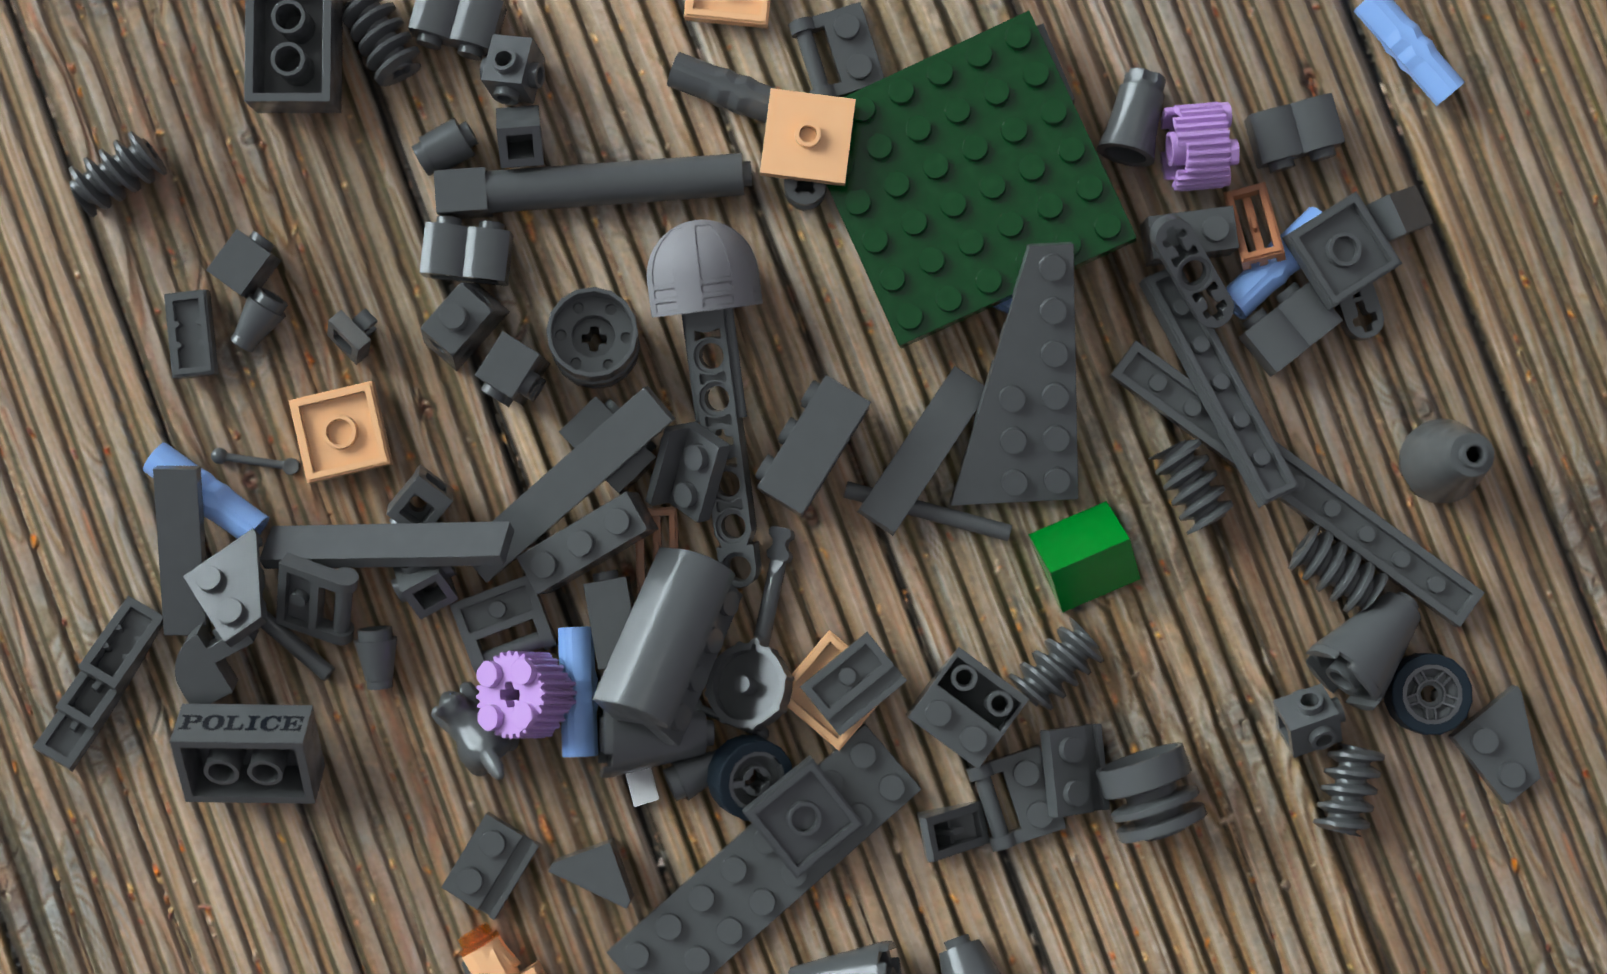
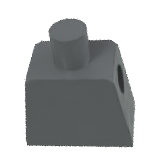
(462, 323)

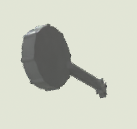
(751, 680)

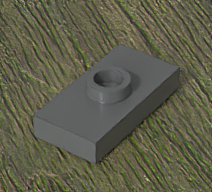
(191, 334)

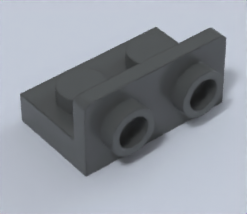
(688, 470)

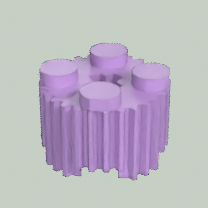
(1198, 146)
(523, 694)

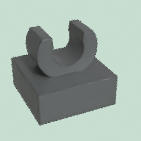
(353, 334)

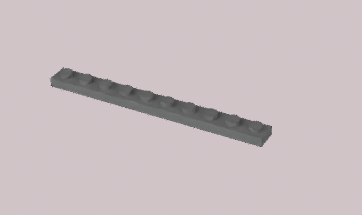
(1315, 500)

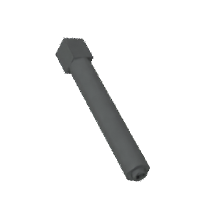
(481, 192)

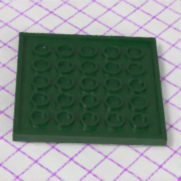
(965, 170)

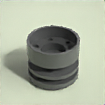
(576, 321)
(1151, 793)

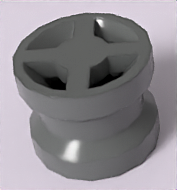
(804, 198)

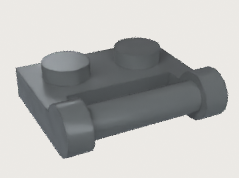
(849, 46)
(303, 599)
(500, 610)
(1026, 786)

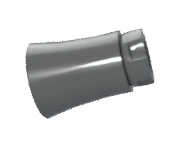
(1134, 119)

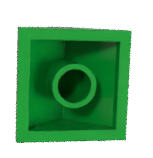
(1085, 556)

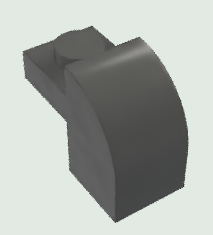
(203, 666)

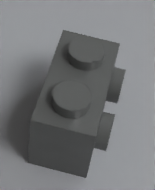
(512, 371)

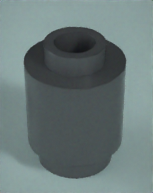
(445, 146)

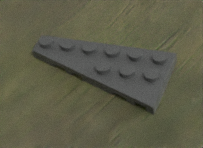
(1028, 408)

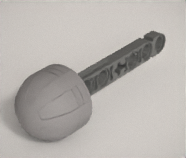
(704, 274)

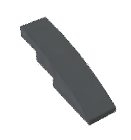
(922, 451)
(100, 683)

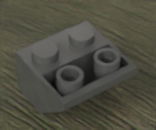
(967, 707)

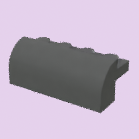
(669, 643)

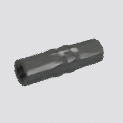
(720, 86)

